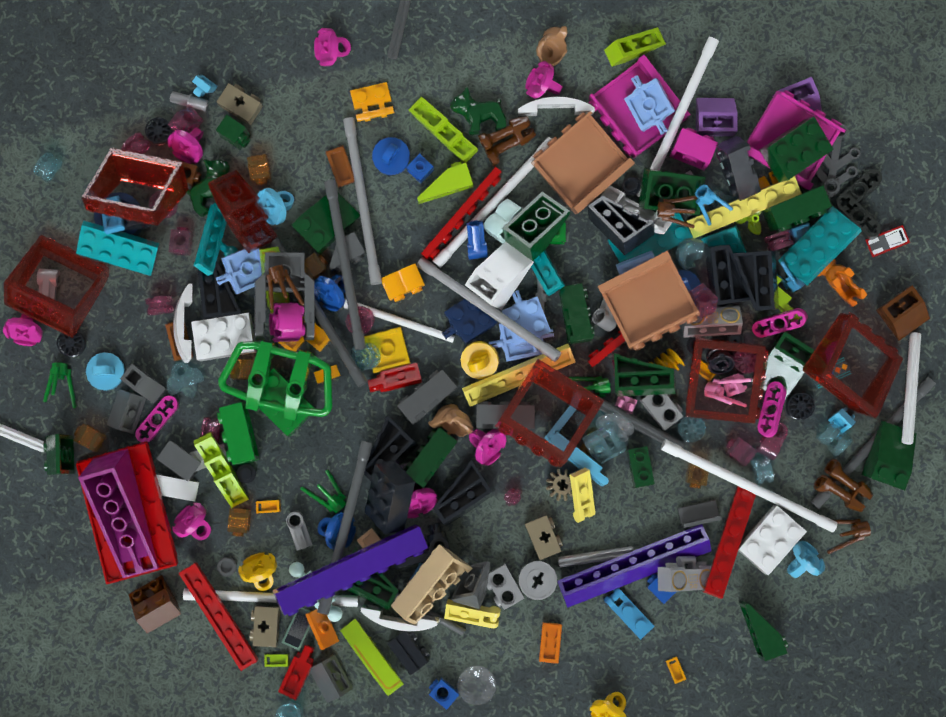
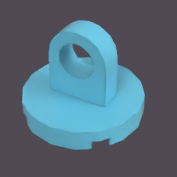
(273, 205)
(105, 371)
(805, 560)

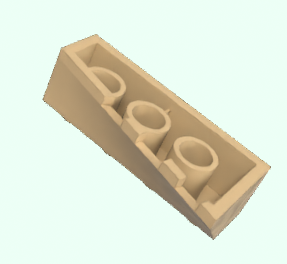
(429, 584)

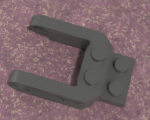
(295, 266)

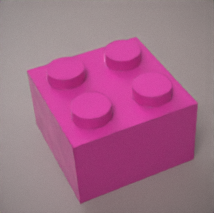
(694, 148)

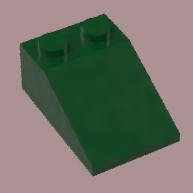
(669, 185)
(317, 225)
(535, 226)
(59, 454)
(889, 458)
(766, 639)

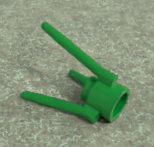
(58, 372)
(599, 385)
(335, 502)

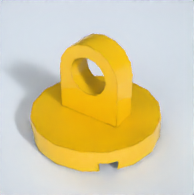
(479, 360)
(258, 568)
(607, 708)

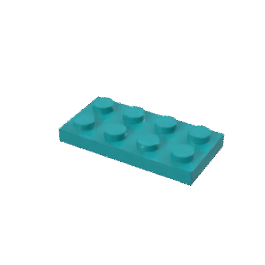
(657, 243)
(820, 245)
(117, 248)

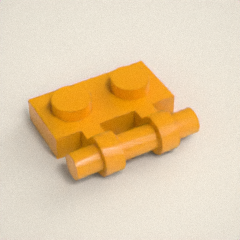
(372, 96)

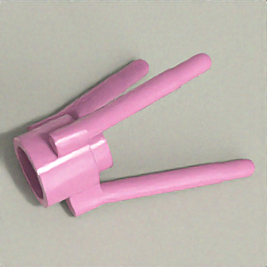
(716, 391)

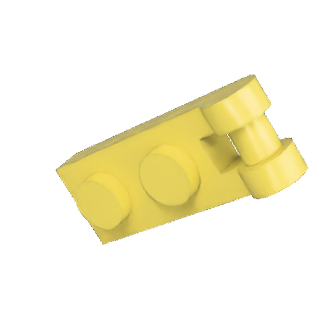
(582, 494)
(471, 615)

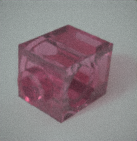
(185, 120)
(184, 249)
(704, 300)
(740, 451)

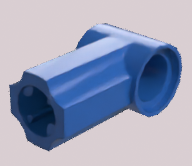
(476, 243)

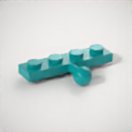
(212, 242)
(547, 274)

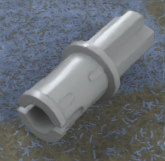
(189, 101)

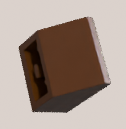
(904, 312)
(154, 604)

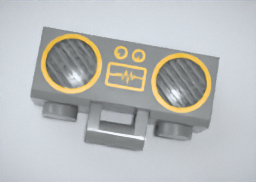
(724, 321)
(678, 578)

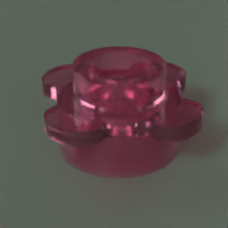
(512, 497)

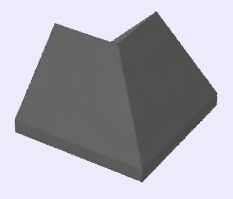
(472, 586)

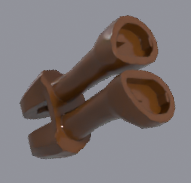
(515, 126)
(835, 470)

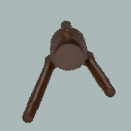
(666, 209)
(278, 275)
(858, 530)

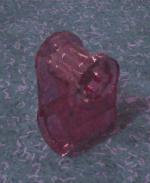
(771, 446)

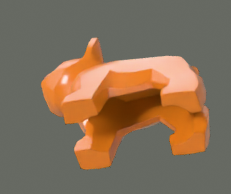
(840, 280)

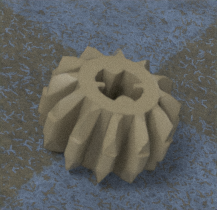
(555, 487)

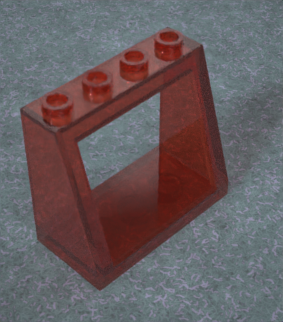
(138, 169)
(43, 307)
(825, 358)
(759, 375)
(564, 389)

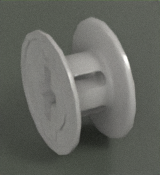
(541, 590)

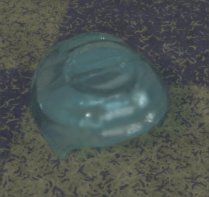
(688, 251)

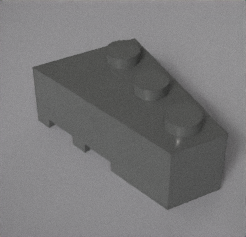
(427, 396)
(489, 414)

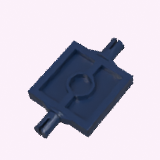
(467, 321)

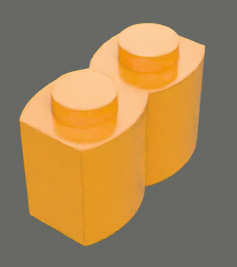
(403, 282)

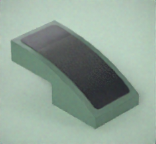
(297, 630)

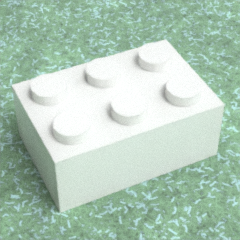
(219, 336)
(771, 539)

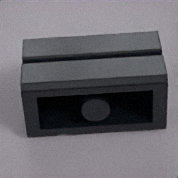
(408, 651)

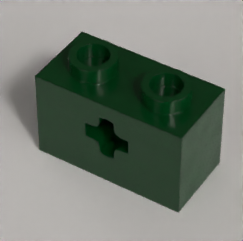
(233, 132)
(640, 467)

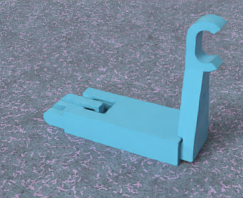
(577, 457)

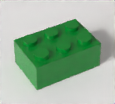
(276, 392)
(238, 434)

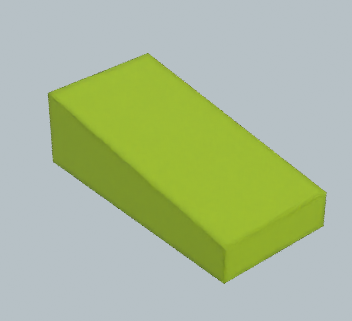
(277, 660)

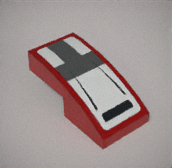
(888, 241)

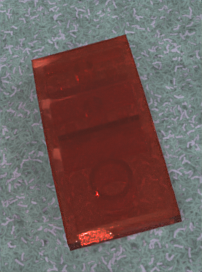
(241, 211)

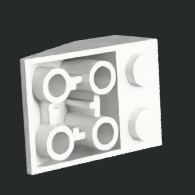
(499, 275)

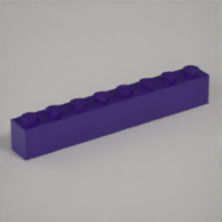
(633, 565)
(350, 569)

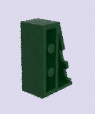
(576, 314)

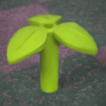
(753, 225)

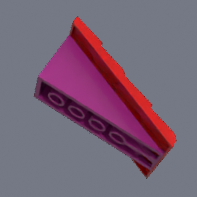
(127, 513)

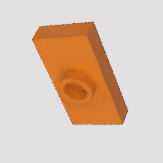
(322, 629)
(550, 642)

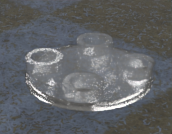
(623, 426)
(476, 685)

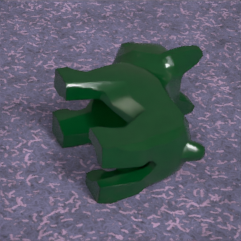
(478, 112)
(201, 190)

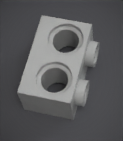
(657, 411)
(507, 585)

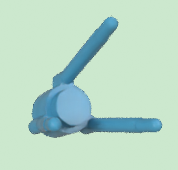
(707, 196)
(791, 281)

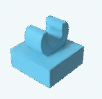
(204, 85)
(843, 419)

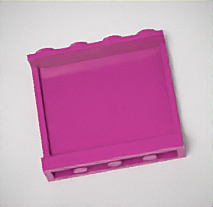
(615, 112)
(781, 116)

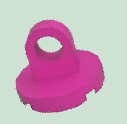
(327, 47)
(541, 80)
(186, 145)
(23, 330)
(487, 445)
(422, 501)
(189, 520)

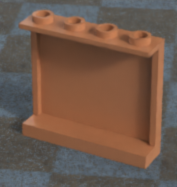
(581, 162)
(649, 301)

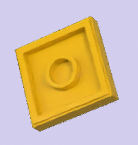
(391, 348)

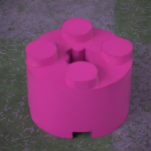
(287, 322)

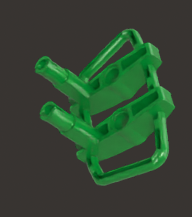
(261, 366)

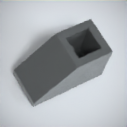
(354, 249)
(143, 383)

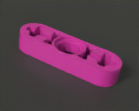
(793, 324)
(763, 422)
(144, 427)

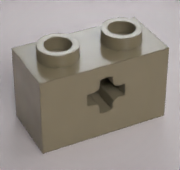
(245, 112)
(543, 548)
(270, 636)

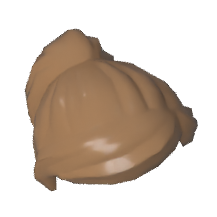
(552, 45)
(452, 420)

